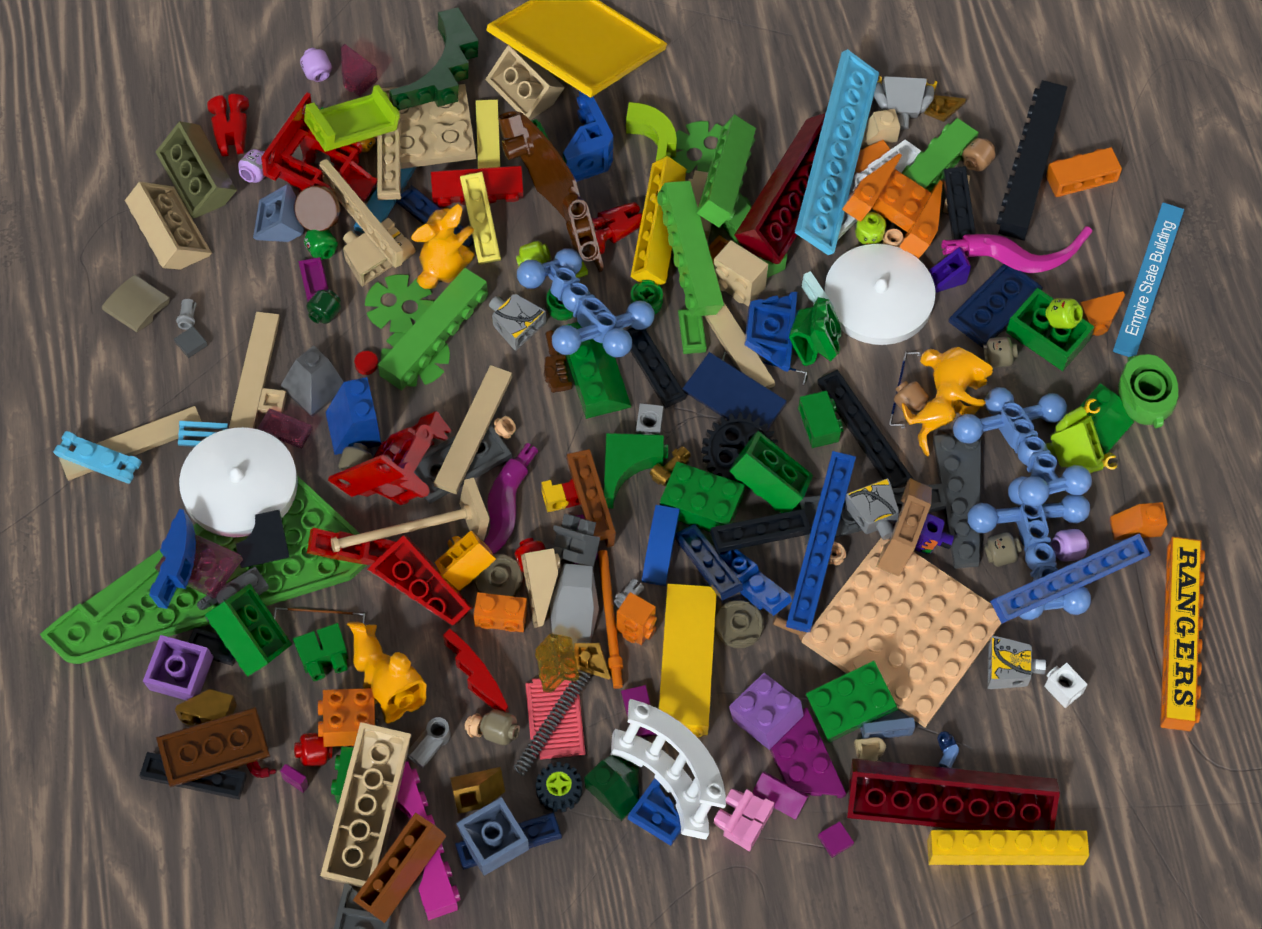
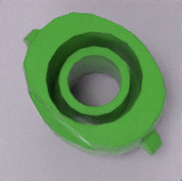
(1151, 375)

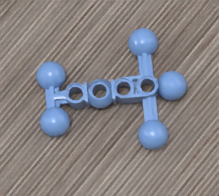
(590, 312)
(1032, 451)
(1072, 508)

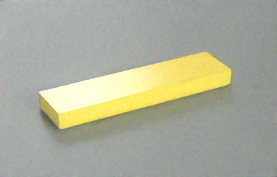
(487, 134)
(480, 218)

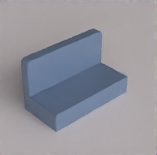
(890, 726)

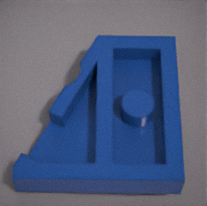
(656, 814)

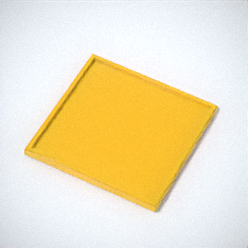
(578, 41)

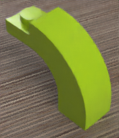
(654, 124)

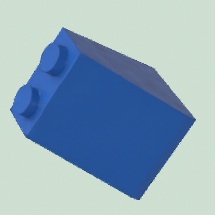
(353, 416)

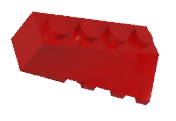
(418, 578)

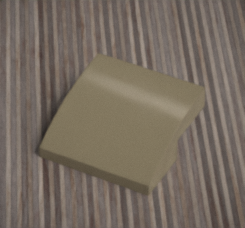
(135, 303)

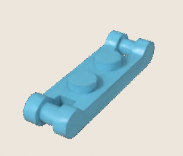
(97, 457)

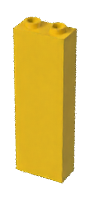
(688, 655)

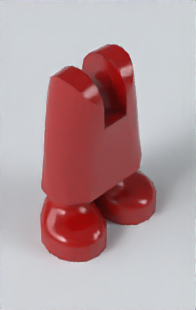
(229, 131)
(616, 223)

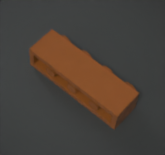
(399, 867)

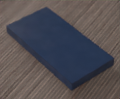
(993, 304)
(732, 392)

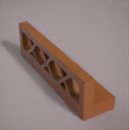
(591, 494)

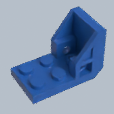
(592, 145)

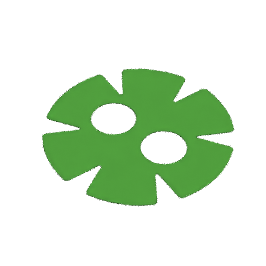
(698, 133)
(398, 286)
(429, 373)

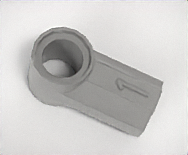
(428, 744)

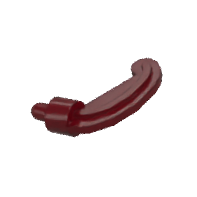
(259, 772)

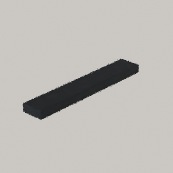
(864, 430)

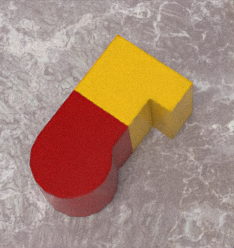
(559, 496)

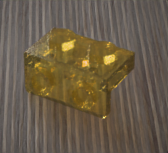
(556, 661)

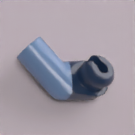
(949, 748)

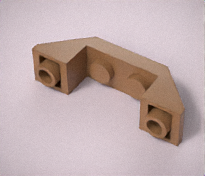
(908, 527)

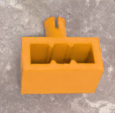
(464, 560)

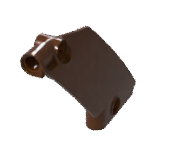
(551, 180)

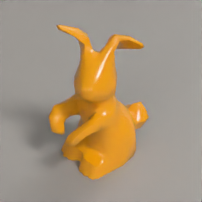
(443, 251)
(952, 375)
(392, 677)

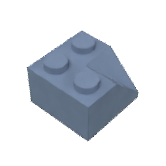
(493, 836)

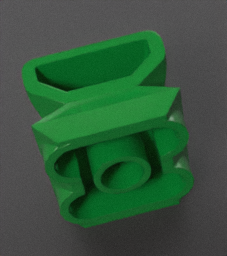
(816, 332)

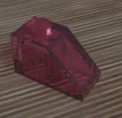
(356, 71)

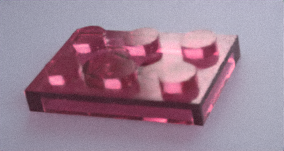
(211, 566)

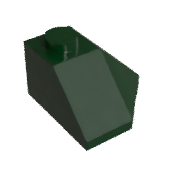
(615, 785)

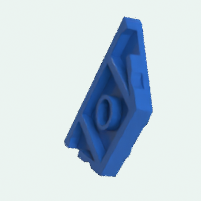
(769, 328)

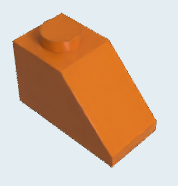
(1102, 311)
(1143, 518)

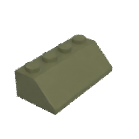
(195, 169)

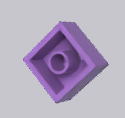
(178, 668)
(766, 711)

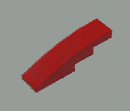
(363, 553)
(480, 679)

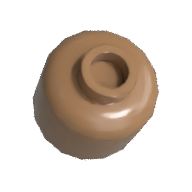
(978, 154)
(912, 395)

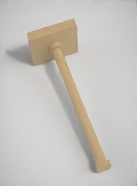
(471, 509)

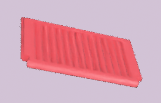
(568, 736)

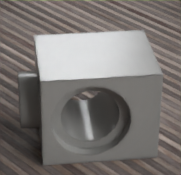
(649, 414)

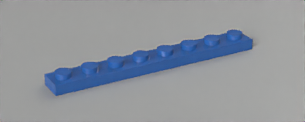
(820, 542)
(1069, 578)

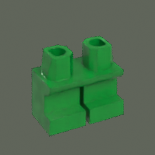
(315, 659)

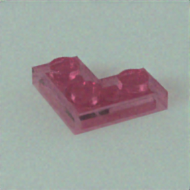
(285, 428)

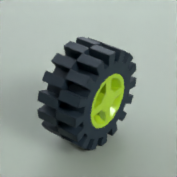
(558, 778)

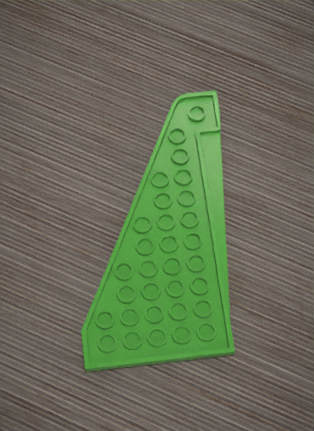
(128, 617)

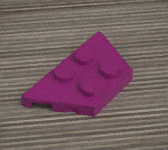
(805, 760)

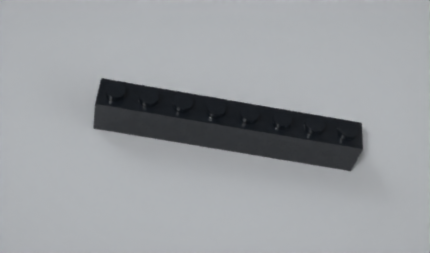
(1032, 161)

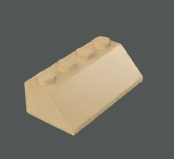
(167, 225)

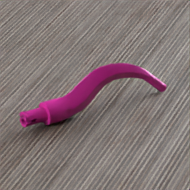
(1012, 254)

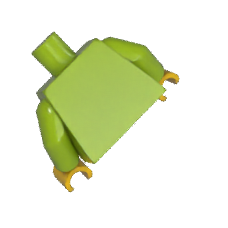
(1077, 441)

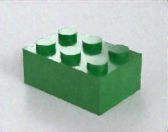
(1035, 332)
(702, 497)
(851, 701)

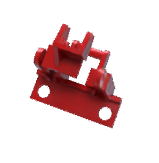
(300, 172)
(395, 463)

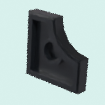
(266, 541)

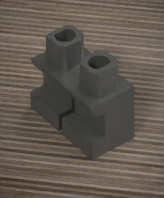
(574, 544)

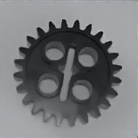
(743, 429)

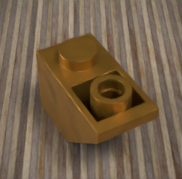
(205, 707)
(477, 789)

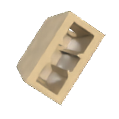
(364, 257)

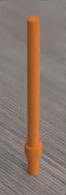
(615, 662)

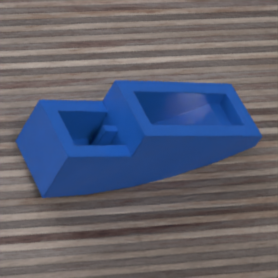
(660, 545)

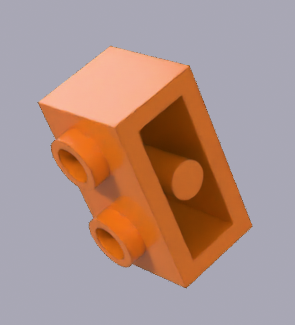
(500, 612)
(636, 619)

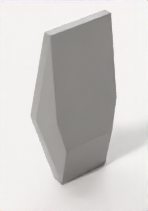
(575, 604)

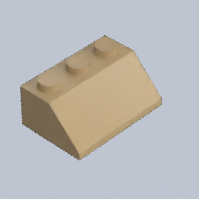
(524, 83)

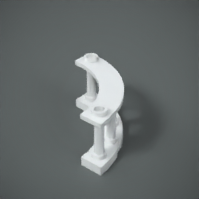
(692, 797)

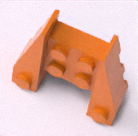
(900, 202)

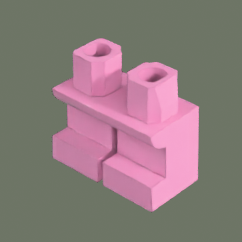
(747, 819)

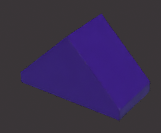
(951, 271)

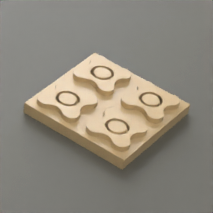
(437, 133)

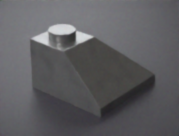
(312, 381)

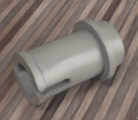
(186, 317)
(620, 597)

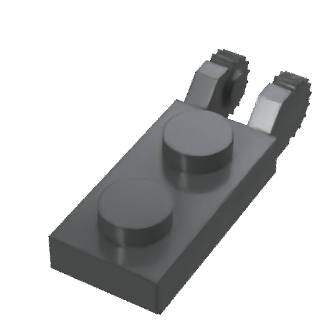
(250, 577)

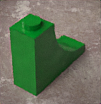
(627, 456)

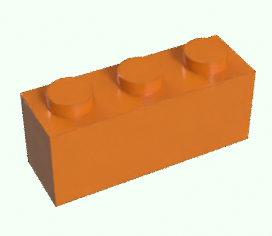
(1083, 172)

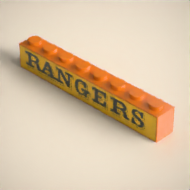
(1181, 634)

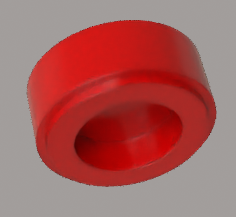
(366, 362)

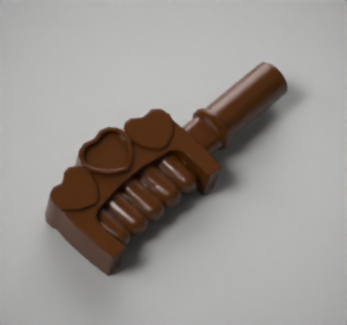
(555, 369)

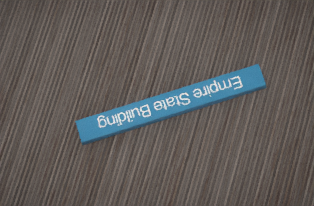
(1148, 280)

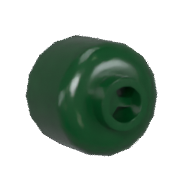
(323, 306)

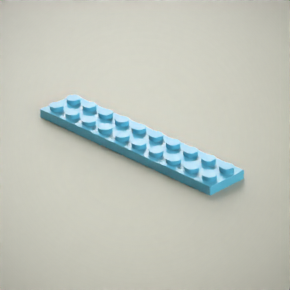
(837, 153)

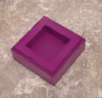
(294, 778)
(835, 839)

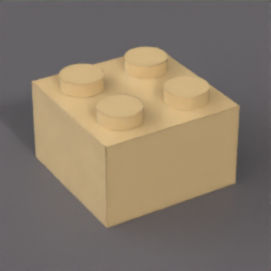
(740, 273)

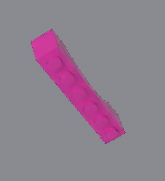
(435, 889)

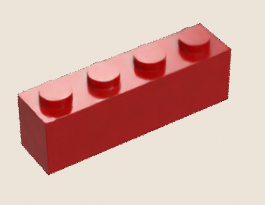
(499, 183)

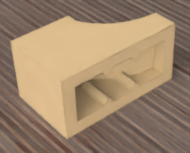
(881, 126)

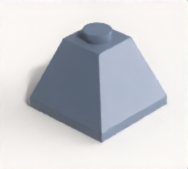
(277, 217)

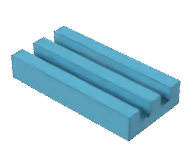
(191, 424)

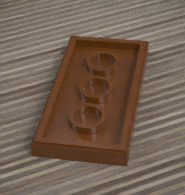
(213, 747)

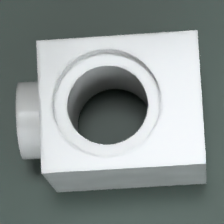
(1063, 694)

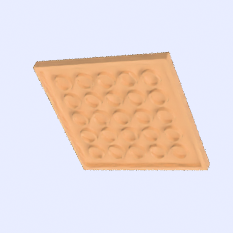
(913, 625)

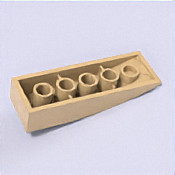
(366, 805)

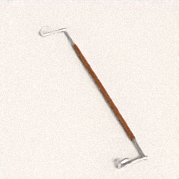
(323, 611)

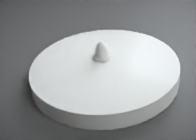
(880, 293)
(235, 478)

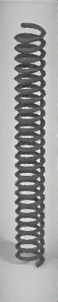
(552, 722)

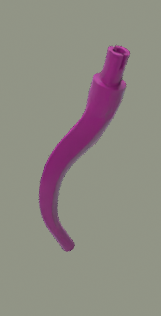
(502, 498)

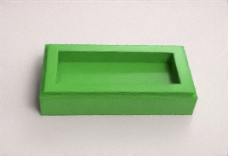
(691, 332)

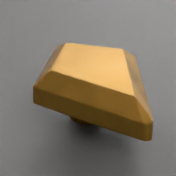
(943, 107)
(591, 659)

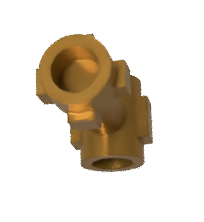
(661, 474)

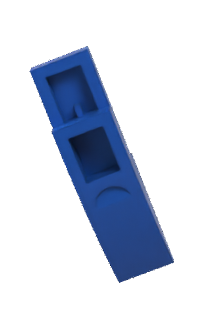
(179, 552)
(756, 586)

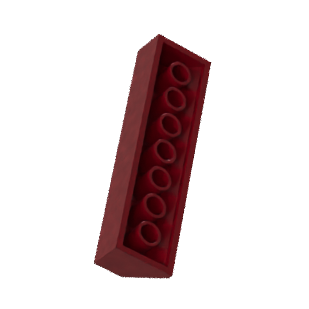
(773, 218)
(950, 797)

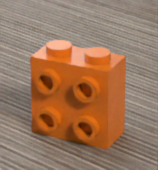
(343, 713)

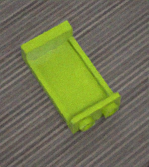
(352, 120)

